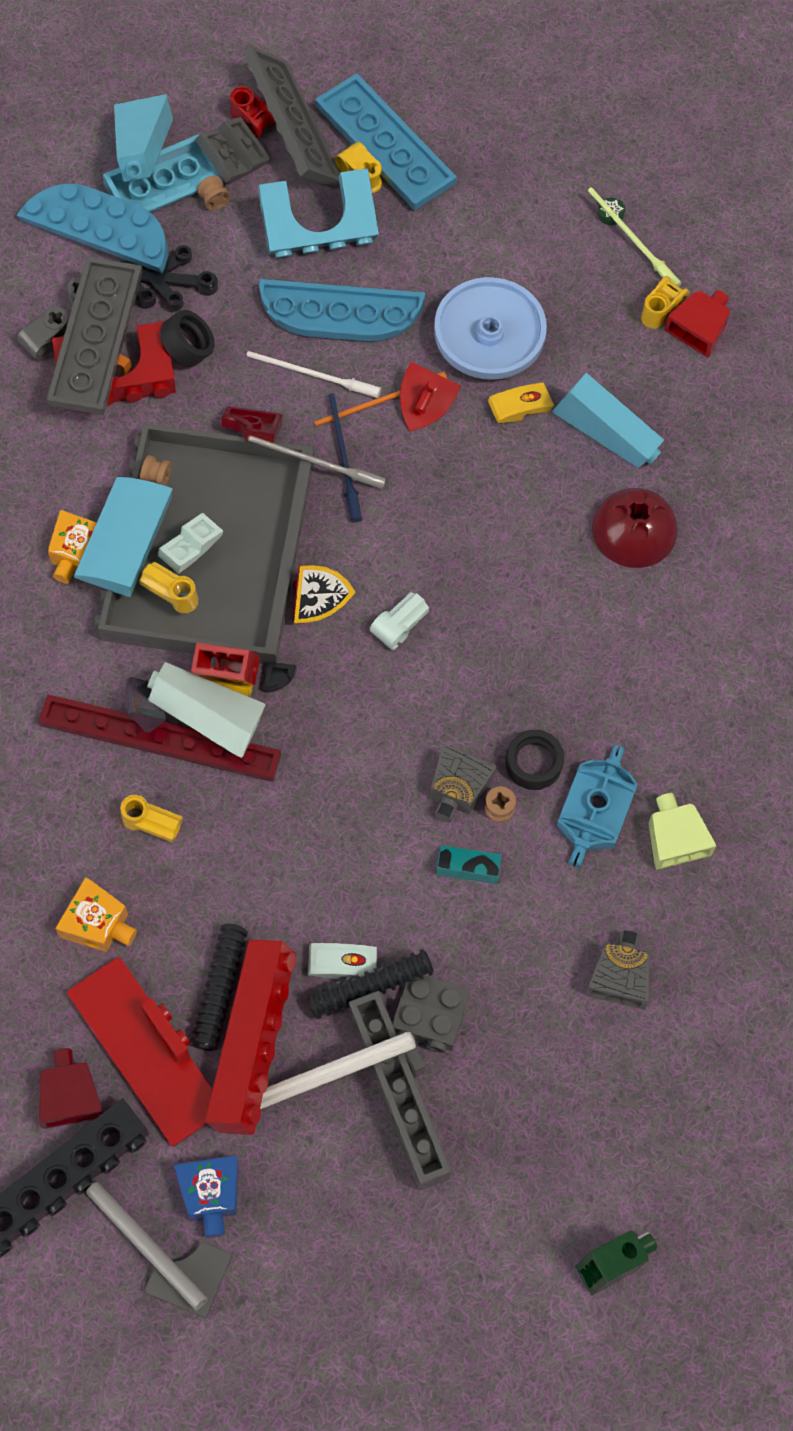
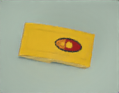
(519, 401)

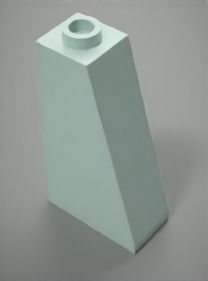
(207, 707)

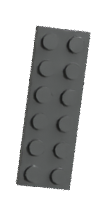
(293, 117)
(94, 336)

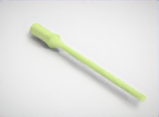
(658, 265)

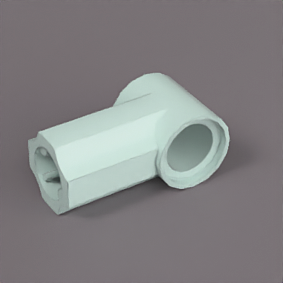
(395, 625)

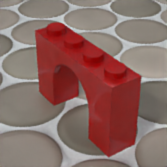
(152, 374)

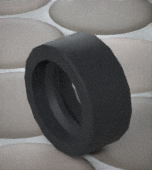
(178, 346)
(526, 780)

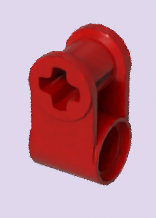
(251, 109)

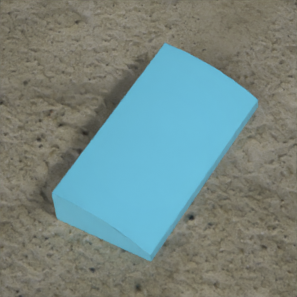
(172, 179)
(124, 534)

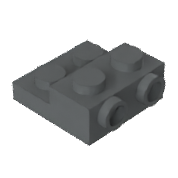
(431, 1012)

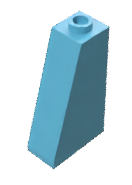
(140, 134)
(609, 422)

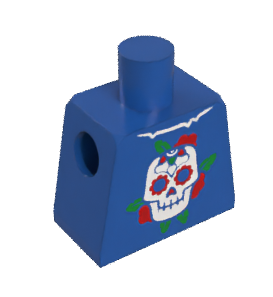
(210, 1191)

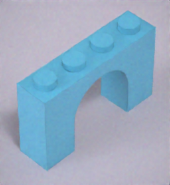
(287, 235)

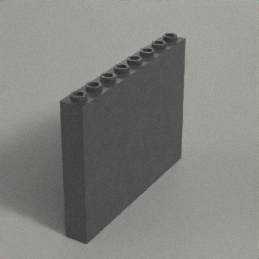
(248, 572)

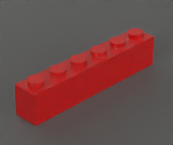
(251, 1037)

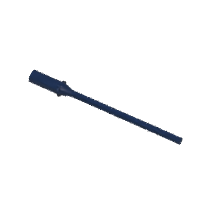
(350, 494)

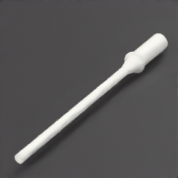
(351, 384)

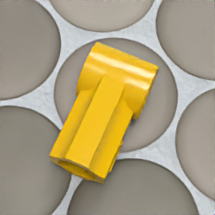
(169, 586)
(152, 820)

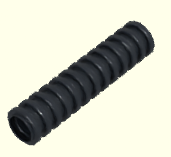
(378, 980)
(219, 987)

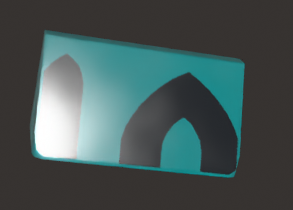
(468, 864)

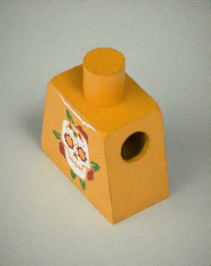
(68, 544)
(95, 919)

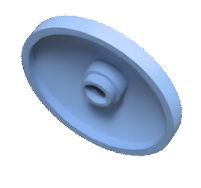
(490, 328)

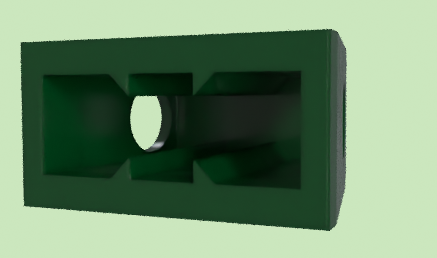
(615, 1260)

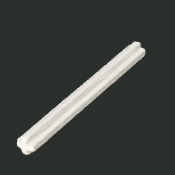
(338, 1068)

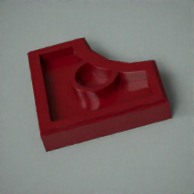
(253, 423)

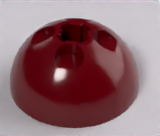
(635, 528)

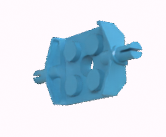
(597, 827)

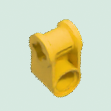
(357, 158)
(662, 302)

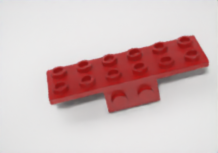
(145, 1049)

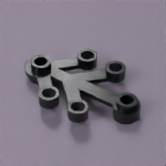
(160, 281)

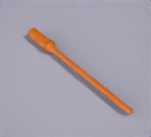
(365, 405)

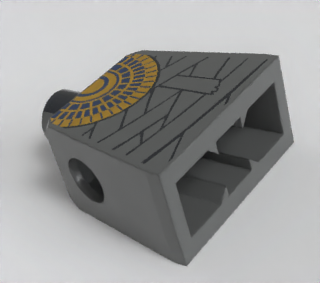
(459, 782)
(622, 973)

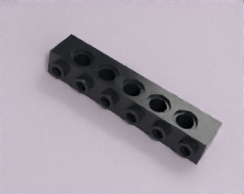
(37, 1181)

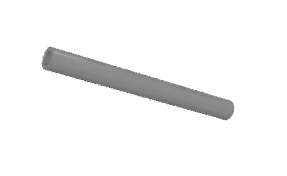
(147, 1246)

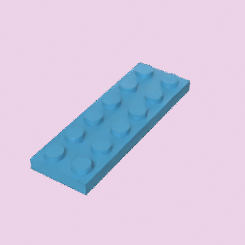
(404, 157)

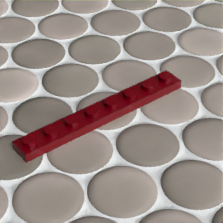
(164, 740)

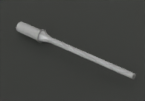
(355, 474)

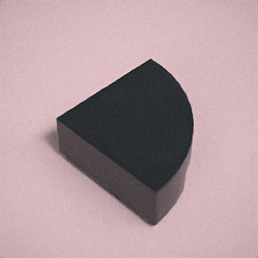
(277, 676)

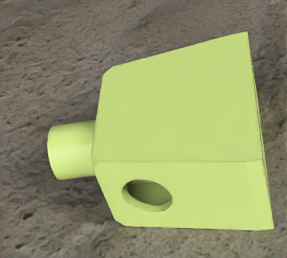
(678, 834)

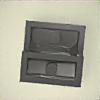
(233, 149)

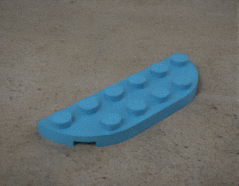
(100, 223)
(340, 310)

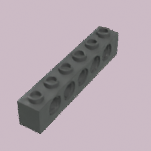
(401, 1095)

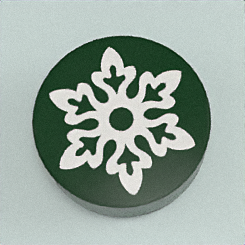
(616, 205)

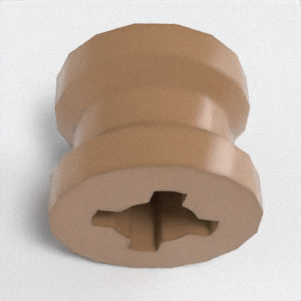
(213, 192)
(156, 471)
(499, 811)

